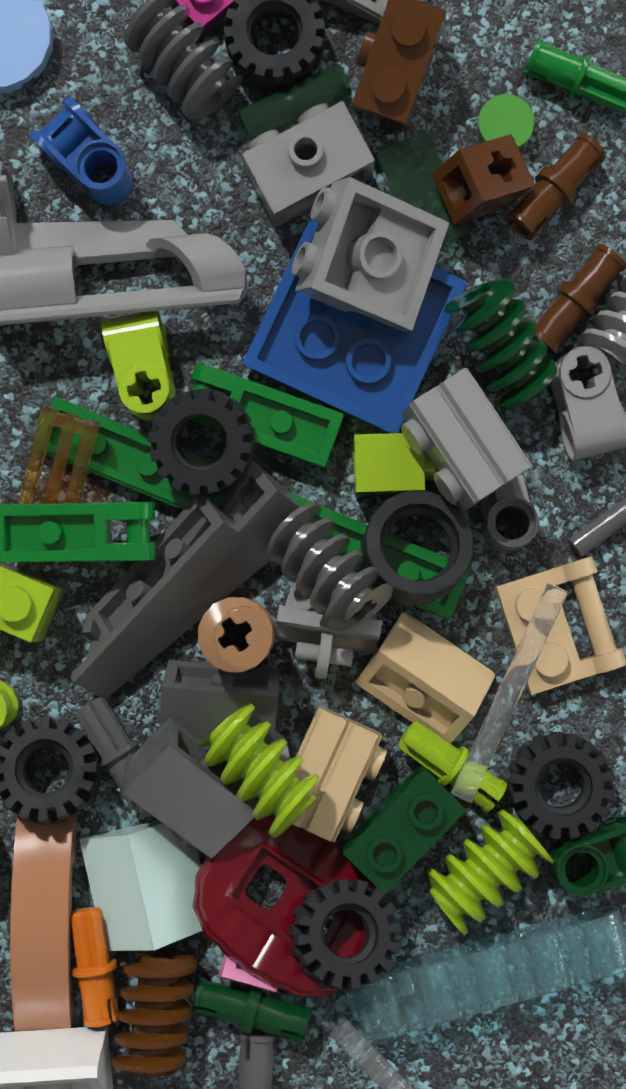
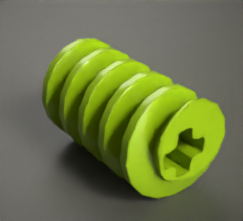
(260, 769)
(486, 870)

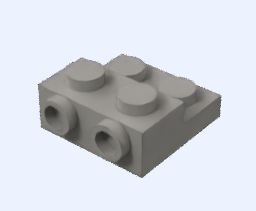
(369, 253)

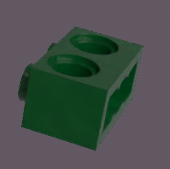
(402, 828)

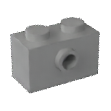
(299, 162)

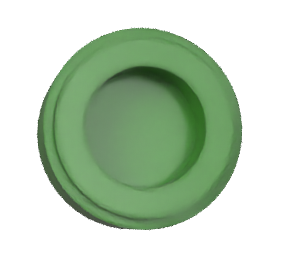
(505, 116)

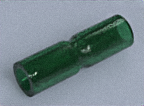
(288, 105)

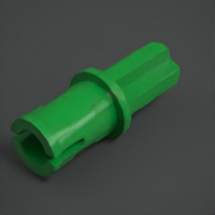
(577, 76)

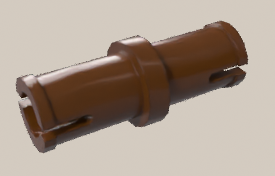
(556, 186)
(579, 297)

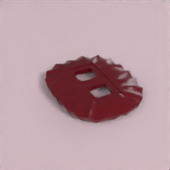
(260, 936)

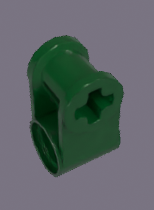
(605, 853)

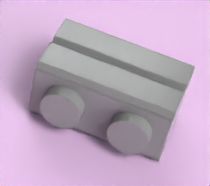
(463, 440)

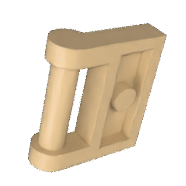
(559, 658)

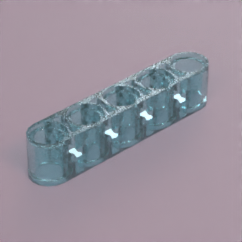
(493, 972)

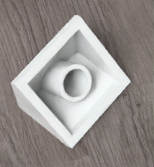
(56, 1059)

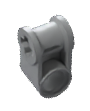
(588, 411)

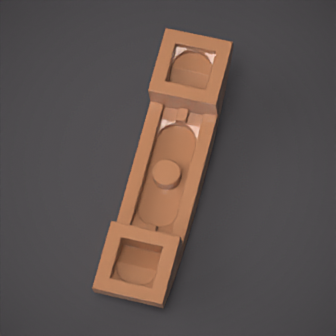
(41, 925)

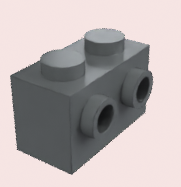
(182, 792)

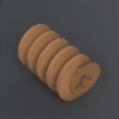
(215, 627)

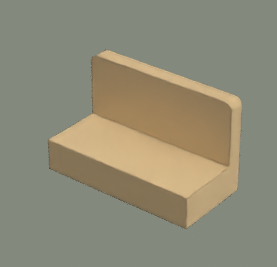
(426, 678)

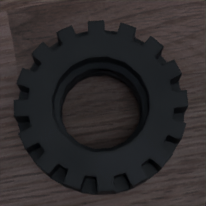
(273, 69)
(166, 448)

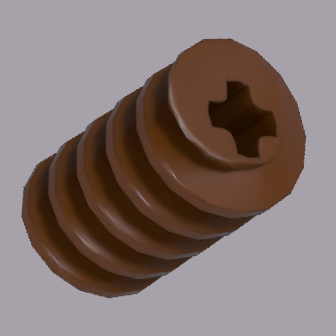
(157, 1013)

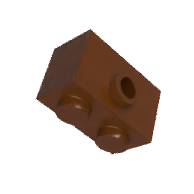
(398, 60)

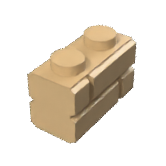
(341, 756)

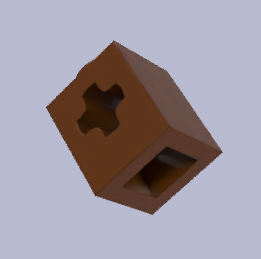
(493, 174)

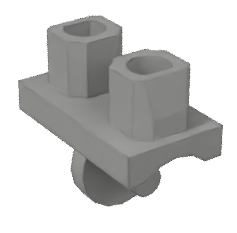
(316, 641)

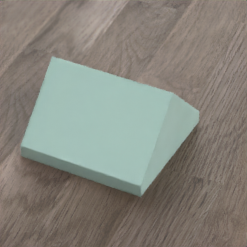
(142, 885)

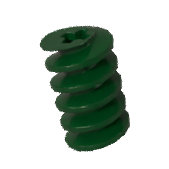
(506, 340)

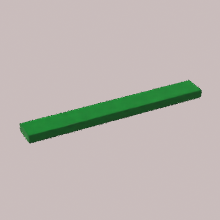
(124, 458)

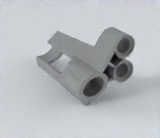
(41, 259)

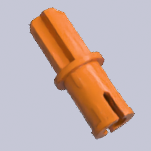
(94, 967)

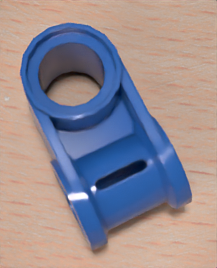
(78, 148)

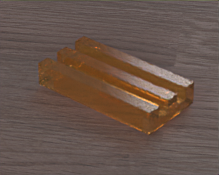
(70, 424)

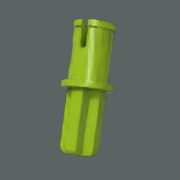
(447, 762)

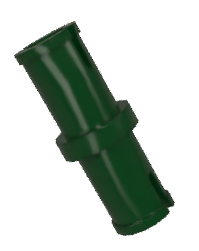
(251, 1010)

